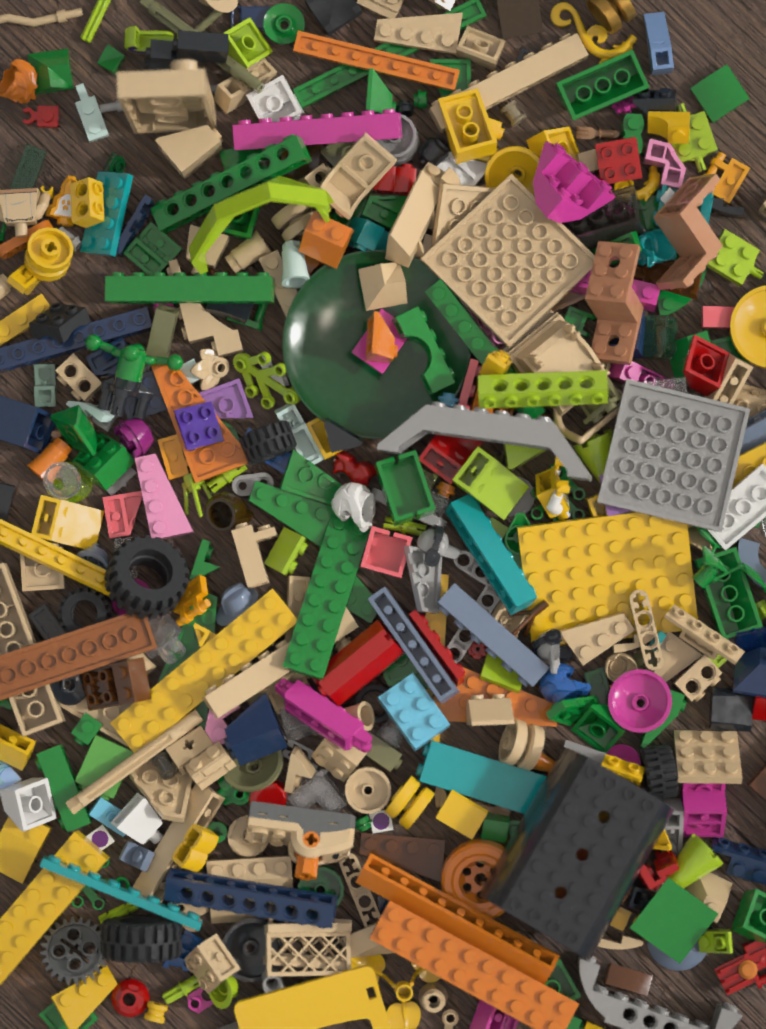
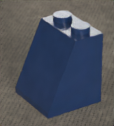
(24, 425)
(255, 733)

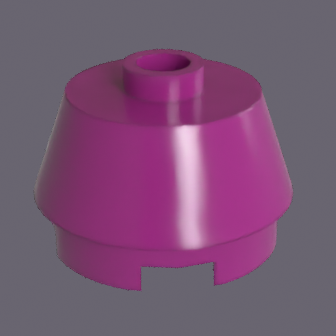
(135, 436)

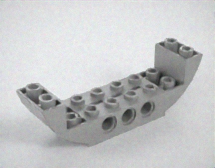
(612, 1006)

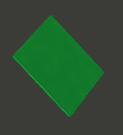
(674, 920)

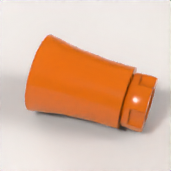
(53, 453)

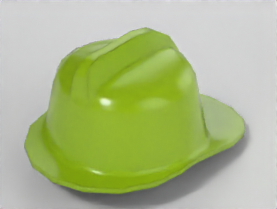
(224, 993)

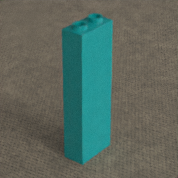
(478, 776)

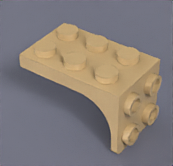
(356, 174)

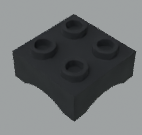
(333, 13)
(59, 321)

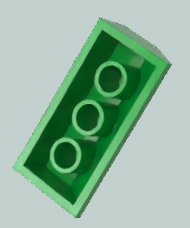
(601, 85)
(731, 598)

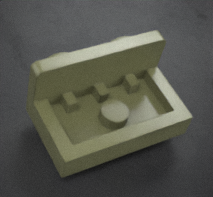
(595, 411)

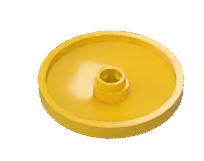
(749, 327)

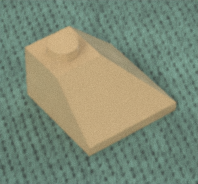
(711, 891)

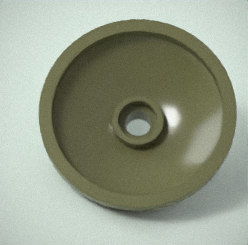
(246, 780)

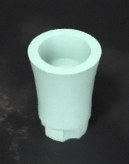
(293, 265)

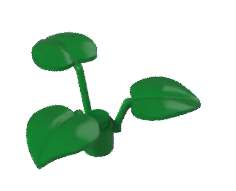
(708, 571)

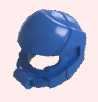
(559, 686)

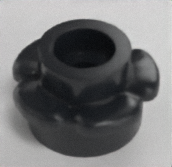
(405, 108)

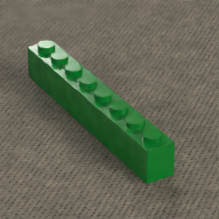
(189, 289)

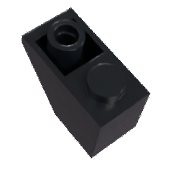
(656, 100)

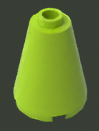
(595, 452)
(694, 862)

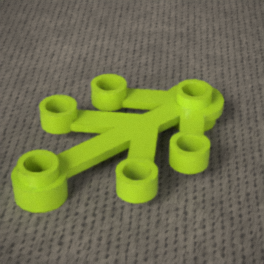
(245, 364)

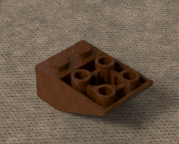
(116, 684)

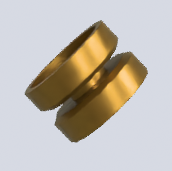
(611, 13)

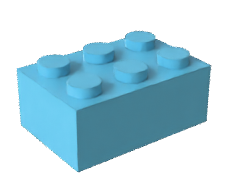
(413, 712)

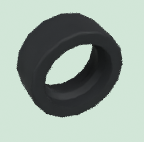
(370, 688)

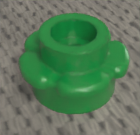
(421, 99)
(363, 823)

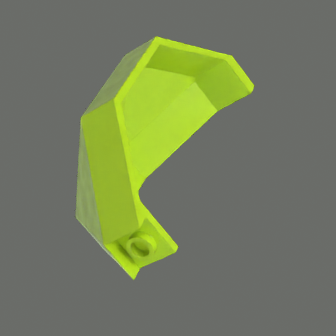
(276, 190)

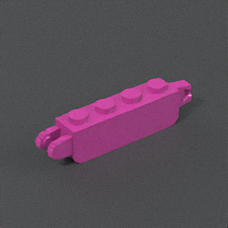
(324, 716)

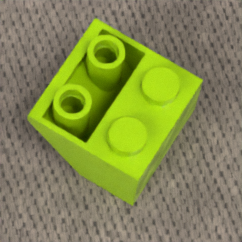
(286, 551)

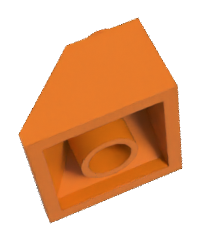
(380, 341)

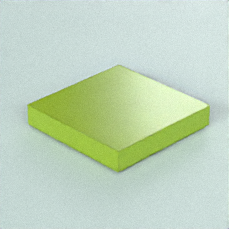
(496, 674)

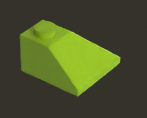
(247, 43)

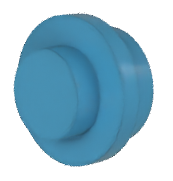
(449, 399)

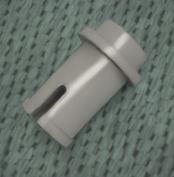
(75, 240)

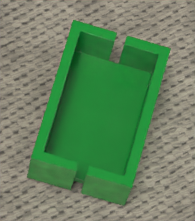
(405, 488)

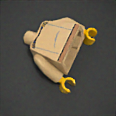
(23, 207)

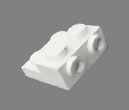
(275, 101)

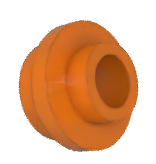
(445, 489)

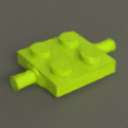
(700, 140)
(735, 259)

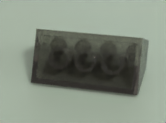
(611, 220)

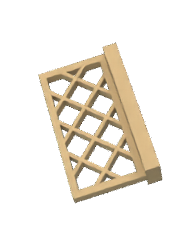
(302, 931)
(339, 963)

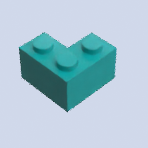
(367, 235)

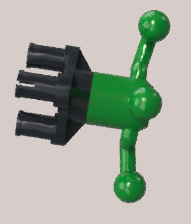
(128, 376)

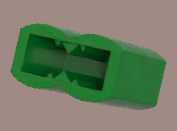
(632, 127)

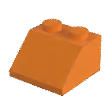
(325, 240)

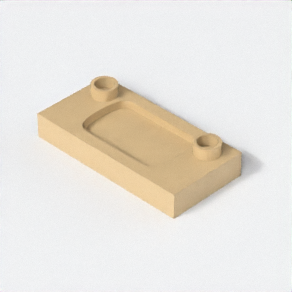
(167, 99)

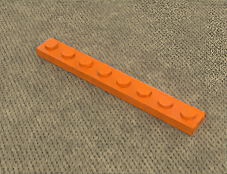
(380, 61)

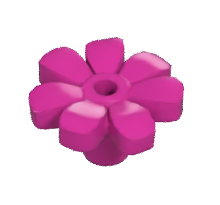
(624, 105)

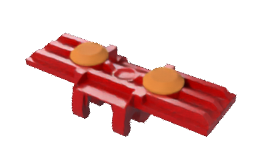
(743, 969)

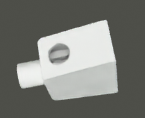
(139, 821)

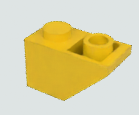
(496, 363)

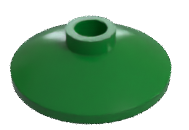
(281, 14)

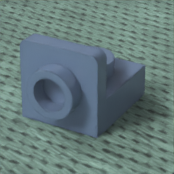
(136, 856)

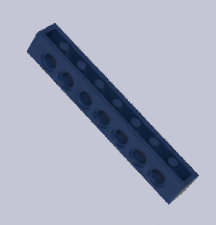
(47, 348)
(261, 893)

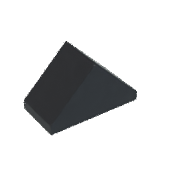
(340, 437)
(639, 897)

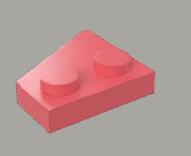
(121, 513)

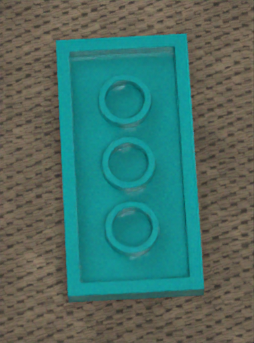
(104, 237)

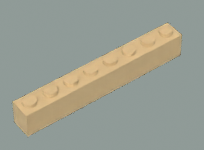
(523, 75)
(259, 675)

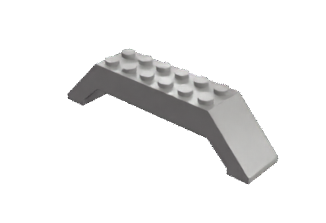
(486, 427)

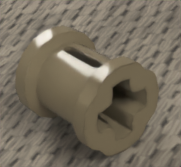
(513, 113)

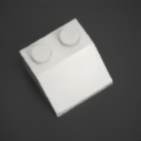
(29, 803)

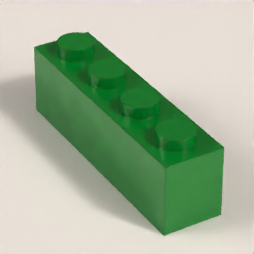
(62, 786)

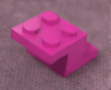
(704, 809)

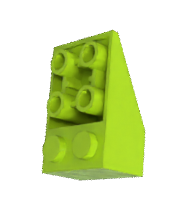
(490, 483)

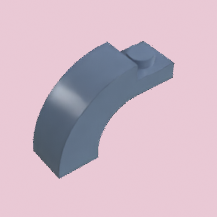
(749, 555)

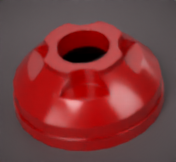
(140, 992)

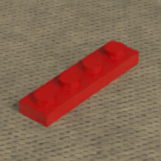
(442, 653)

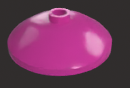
(638, 686)

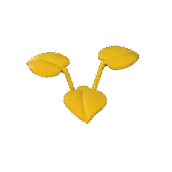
(401, 1014)

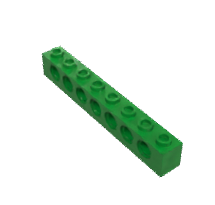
(297, 157)

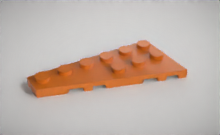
(206, 460)

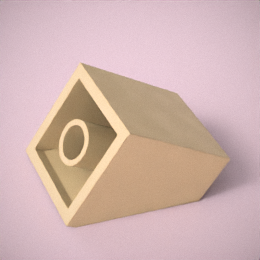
(190, 148)

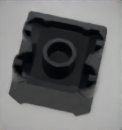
(730, 710)

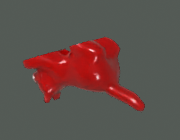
(356, 471)

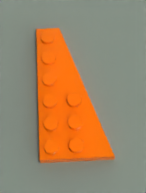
(524, 705)

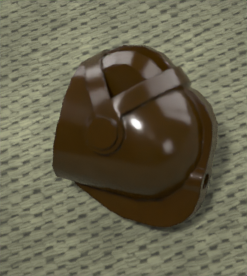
(226, 511)

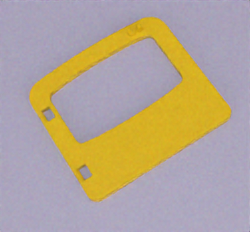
(316, 1003)

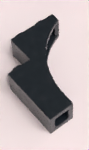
(187, 46)

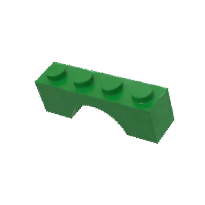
(414, 326)

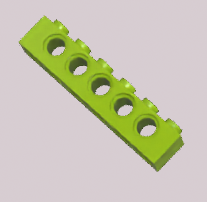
(543, 389)

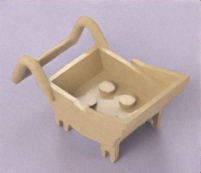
(557, 347)

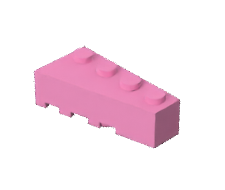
(161, 503)

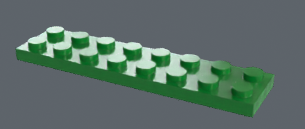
(326, 598)

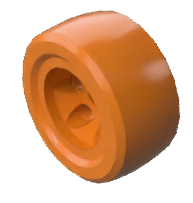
(465, 856)

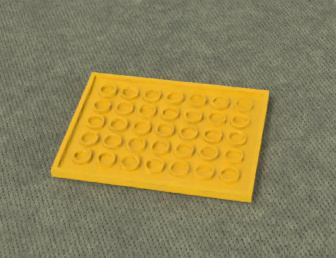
(596, 562)

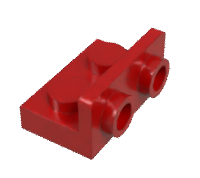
(645, 877)

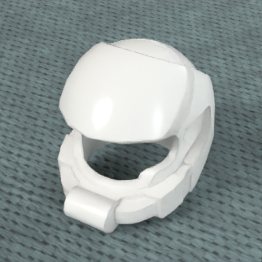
(354, 500)

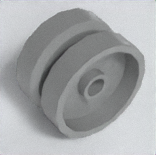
(405, 147)

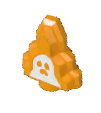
(61, 205)

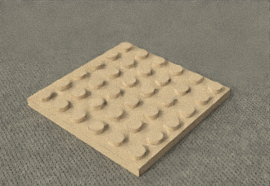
(509, 261)

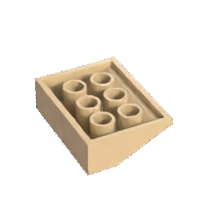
(264, 869)

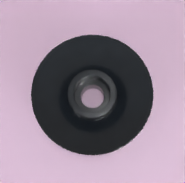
(72, 694)

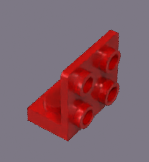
(618, 160)

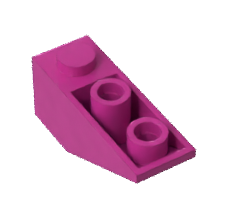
(633, 372)

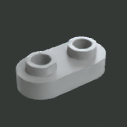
(249, 480)

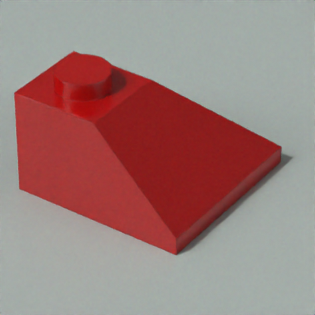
(705, 366)

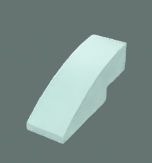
(305, 443)

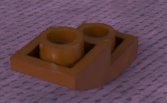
(628, 979)

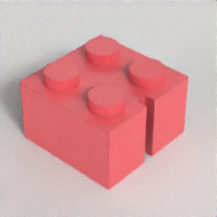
(385, 553)

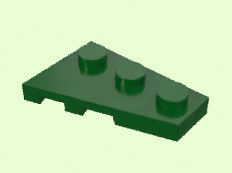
(308, 480)

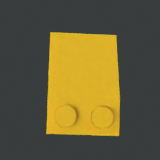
(467, 126)
(20, 848)

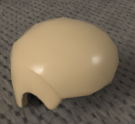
(619, 664)

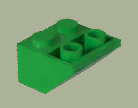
(107, 464)

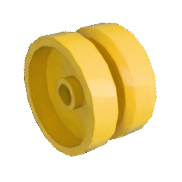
(48, 254)
(406, 800)

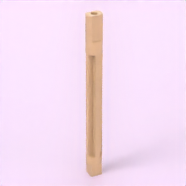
(134, 761)

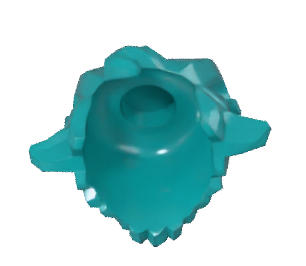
(655, 248)

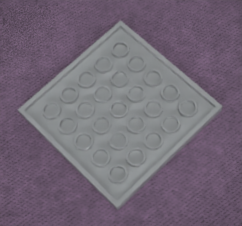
(673, 455)

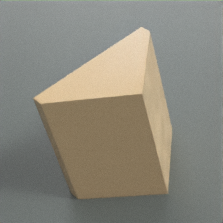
(480, 48)

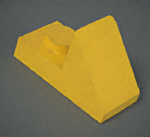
(23, 280)

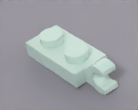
(90, 115)

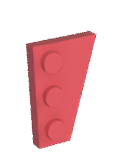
(469, 389)

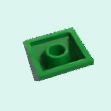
(242, 225)
(76, 429)

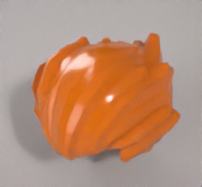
(19, 82)

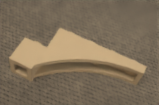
(203, 326)

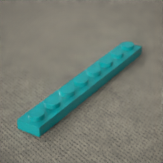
(114, 889)

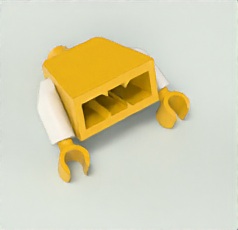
(553, 492)

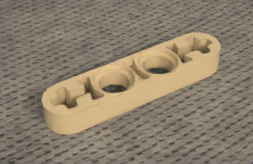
(650, 628)
(358, 892)

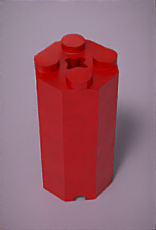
(359, 663)

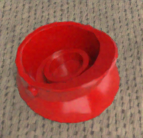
(272, 794)

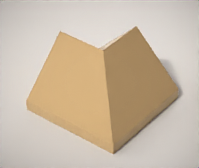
(383, 286)

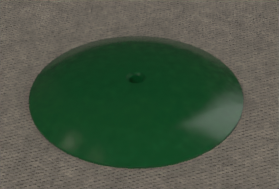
(327, 325)

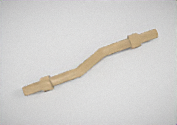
(60, 16)

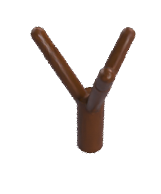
(530, 618)

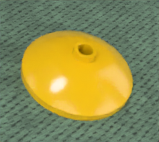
(507, 161)

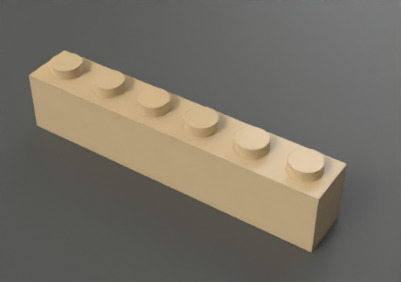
(200, 811)

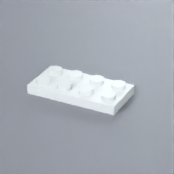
(744, 508)

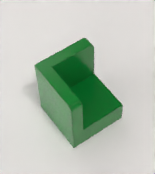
(495, 827)

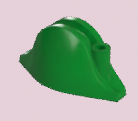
(511, 536)

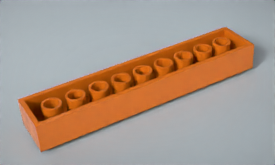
(472, 969)

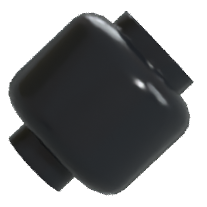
(433, 151)

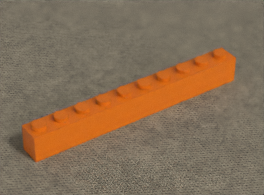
(457, 918)

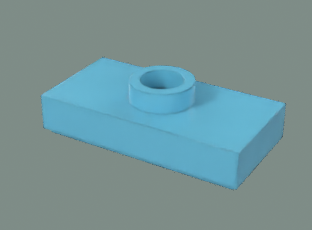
(105, 813)

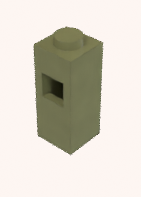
(162, 331)
(384, 754)

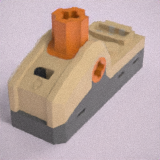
(311, 834)

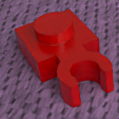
(45, 116)
(665, 863)

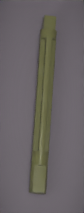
(175, 24)

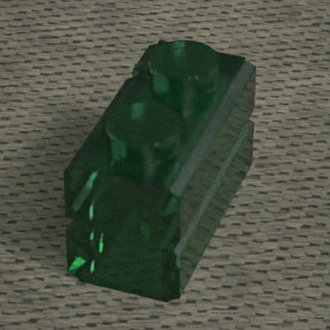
(660, 337)

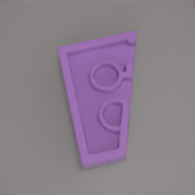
(228, 400)

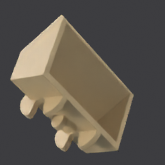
(412, 222)

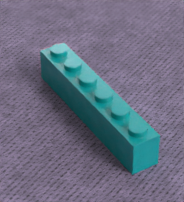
(491, 554)

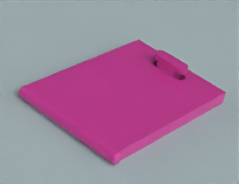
(360, 348)

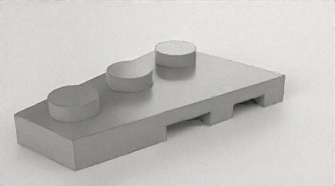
(424, 580)

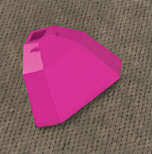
(566, 188)

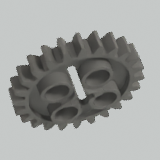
(61, 965)

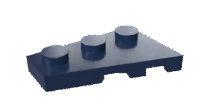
(134, 224)

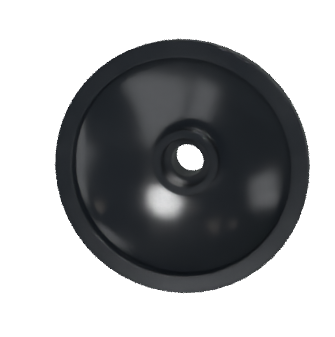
(251, 962)

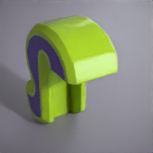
(137, 41)

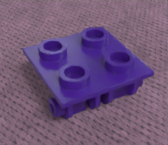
(198, 425)

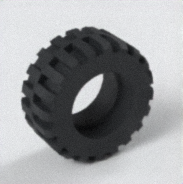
(158, 556)
(140, 939)

